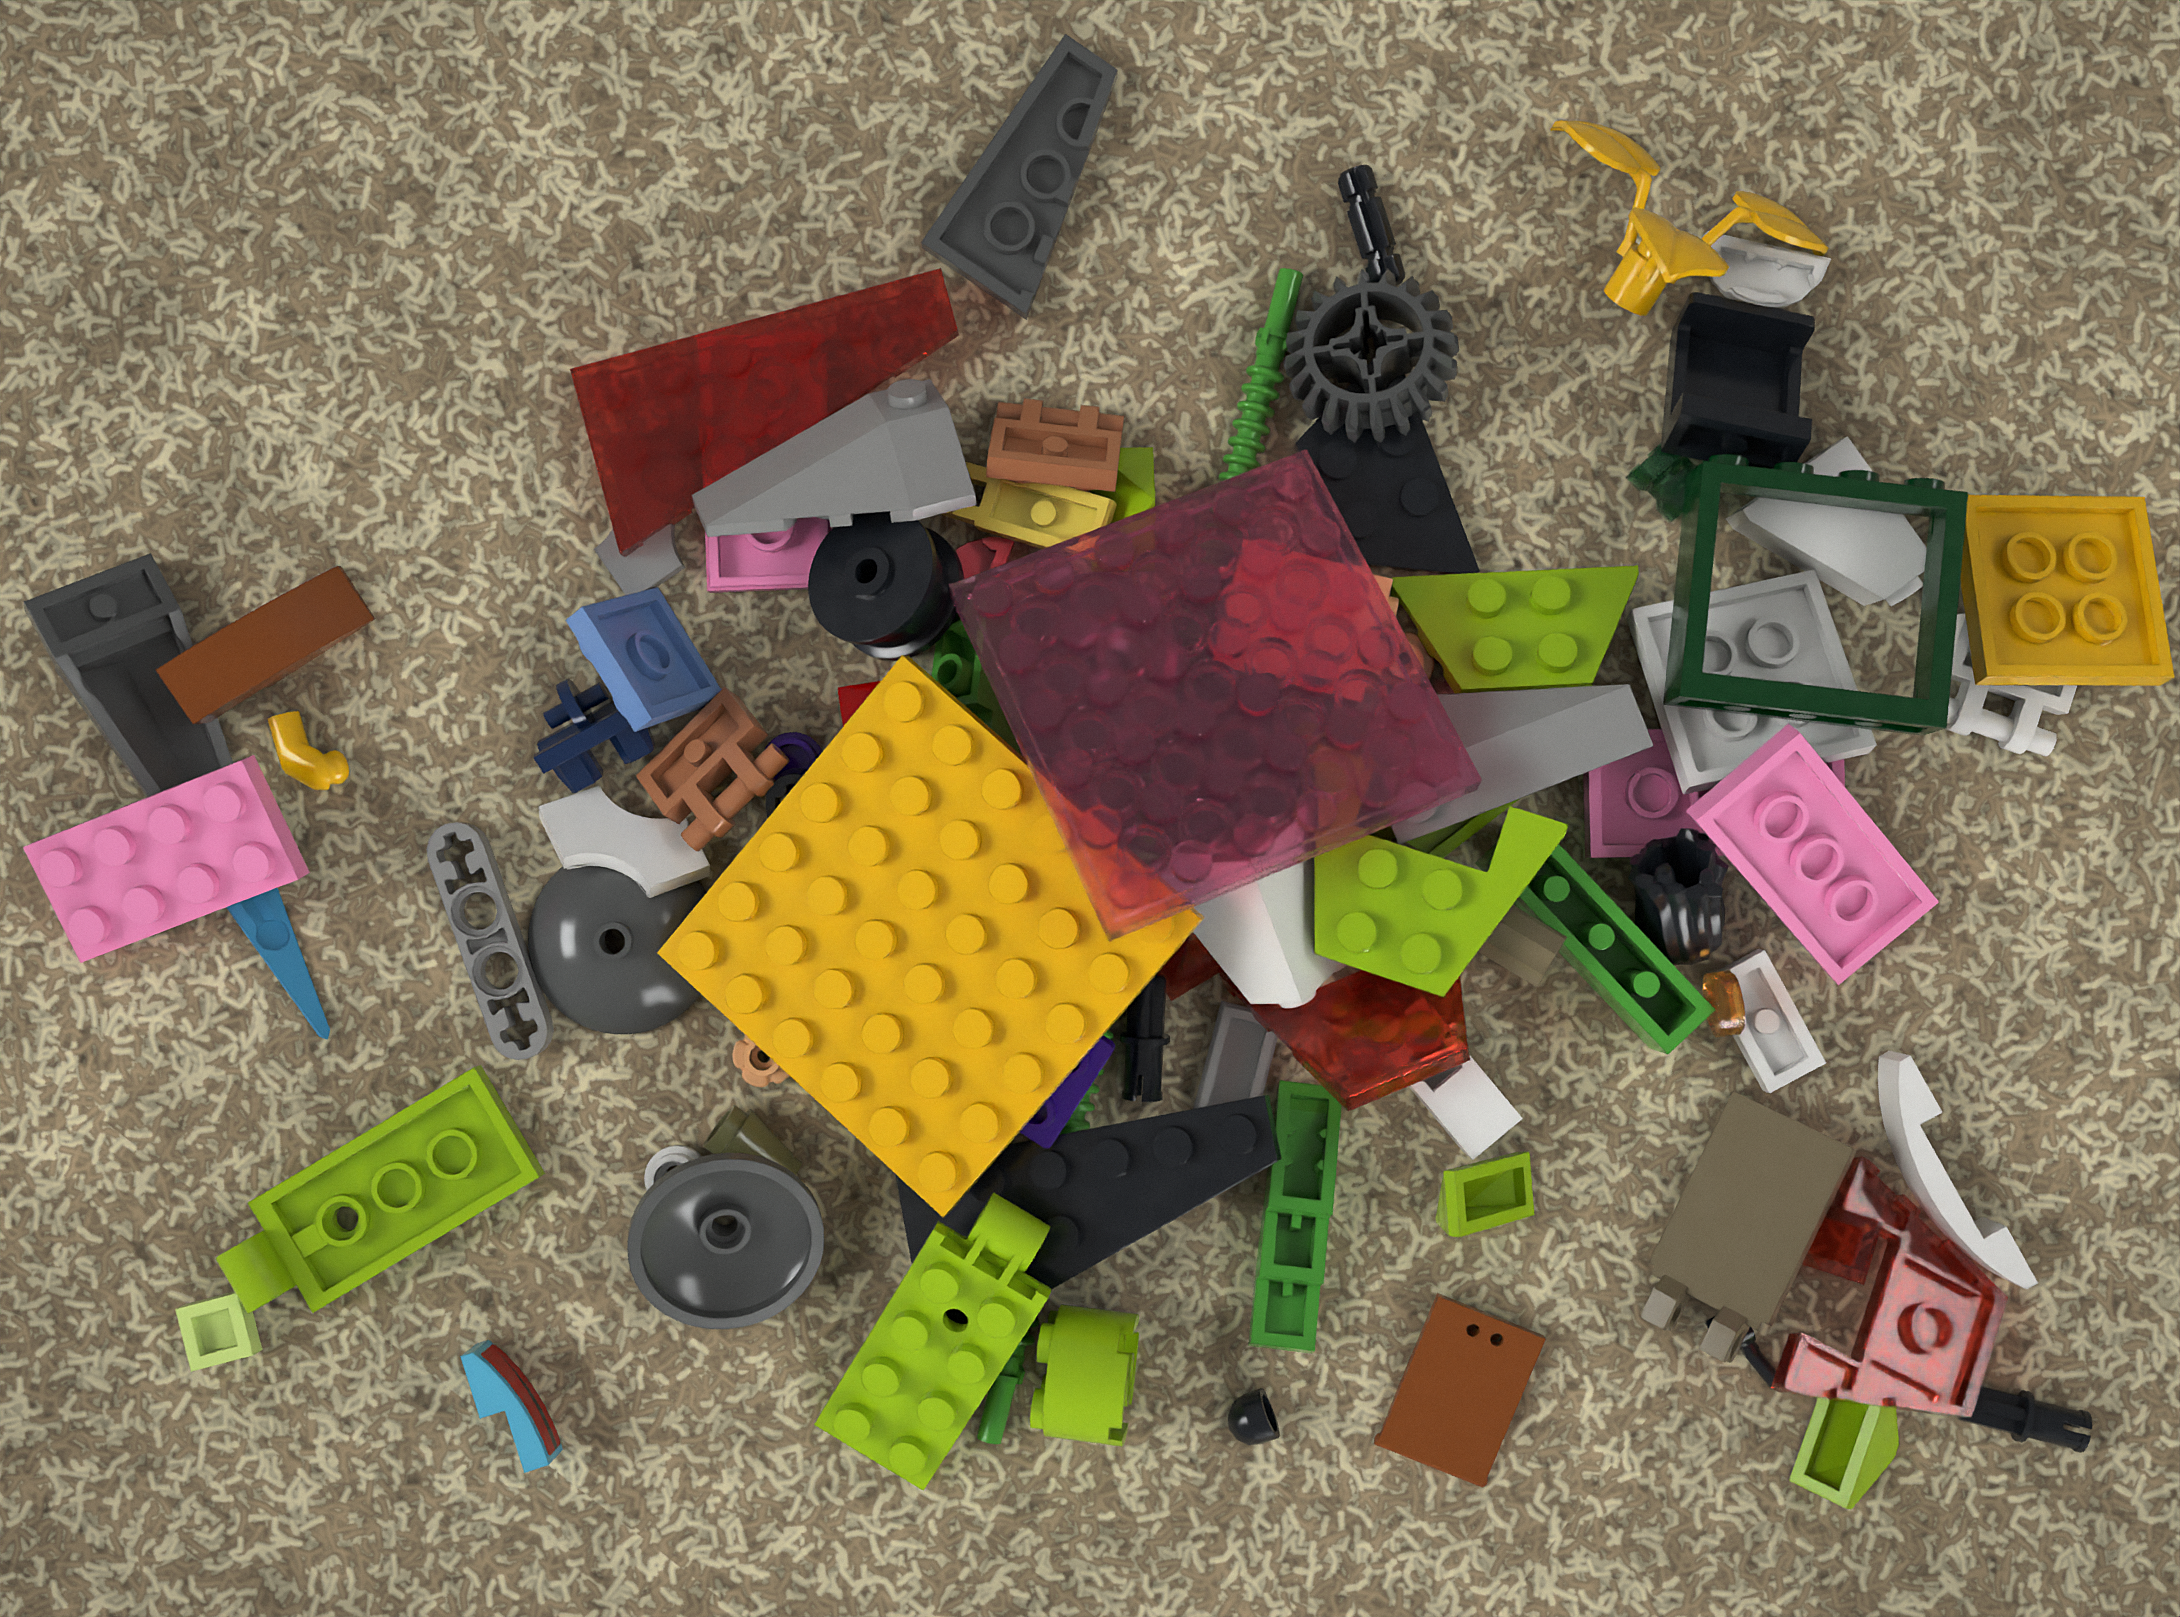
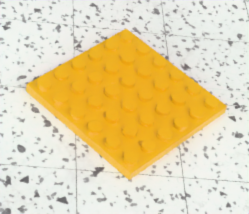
(917, 939)

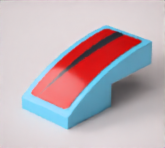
(502, 1386)

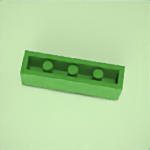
(1612, 953)

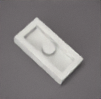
(1774, 1033)

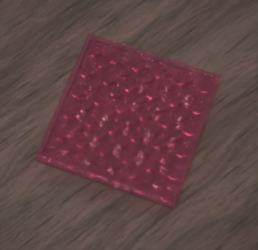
(1211, 692)

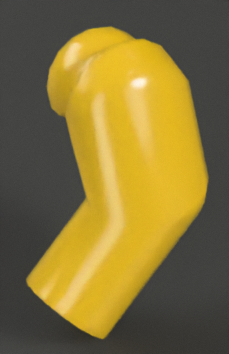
(301, 760)

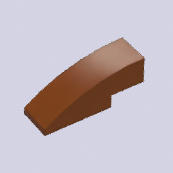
(265, 645)

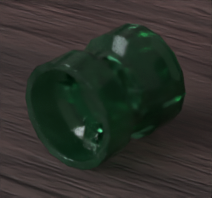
(1664, 479)

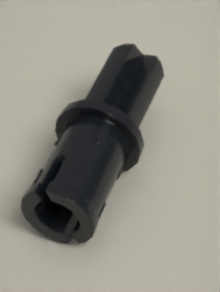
(1145, 1042)
(2030, 1418)

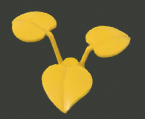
(1664, 250)

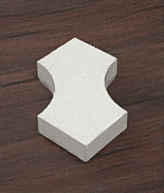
(597, 832)

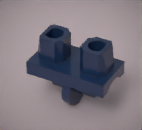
(569, 748)

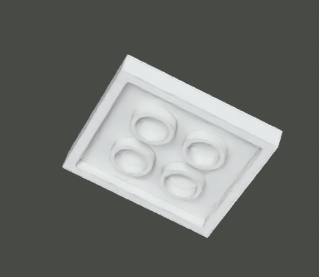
(1754, 631)

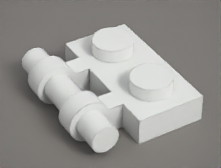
(2019, 729)

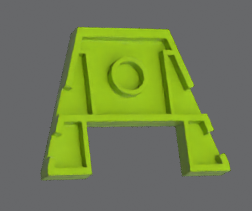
(1420, 913)

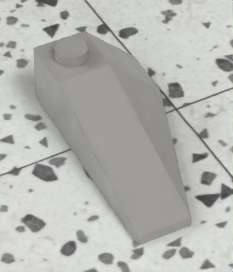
(875, 455)
(1531, 743)

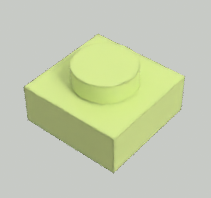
(217, 1331)

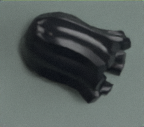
(1680, 895)

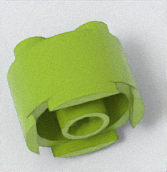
(1087, 1375)

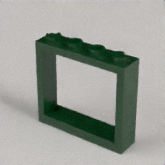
(1854, 489)

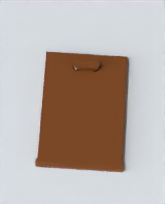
(1460, 1390)

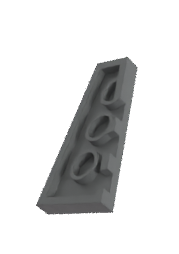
(1020, 189)

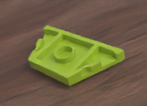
(1518, 624)

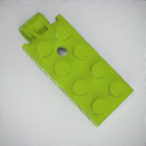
(404, 1181)
(921, 1370)

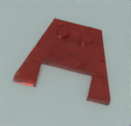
(1369, 1034)
(1923, 1325)

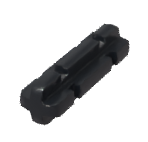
(1370, 223)

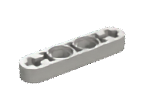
(480, 944)

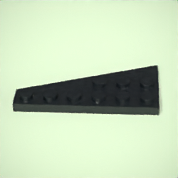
(1111, 1182)

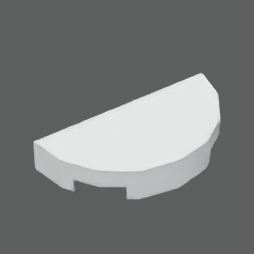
(1766, 272)

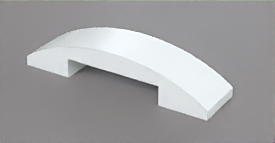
(1904, 1107)

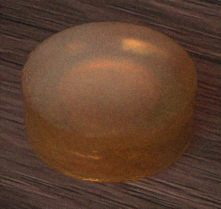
(1725, 995)

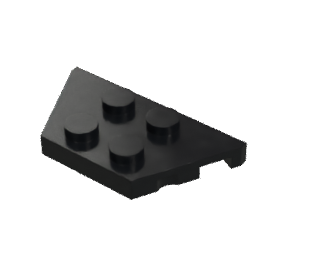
(1392, 495)

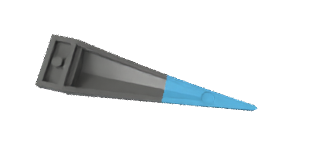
(106, 648)

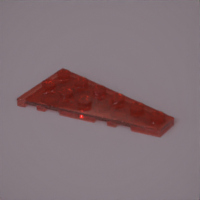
(720, 398)

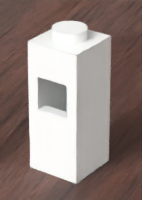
(1467, 1106)

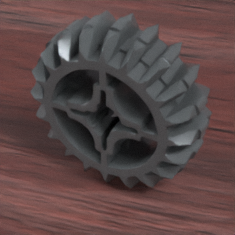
(1322, 356)

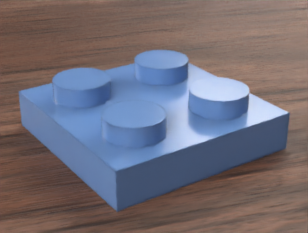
(644, 657)

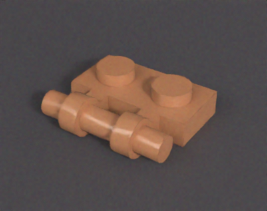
(1055, 446)
(701, 758)

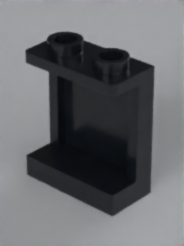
(1736, 382)

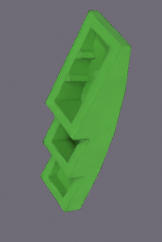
(1296, 1219)

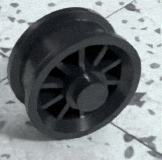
(884, 585)

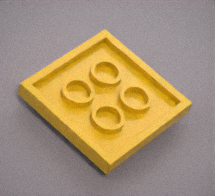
(2063, 592)

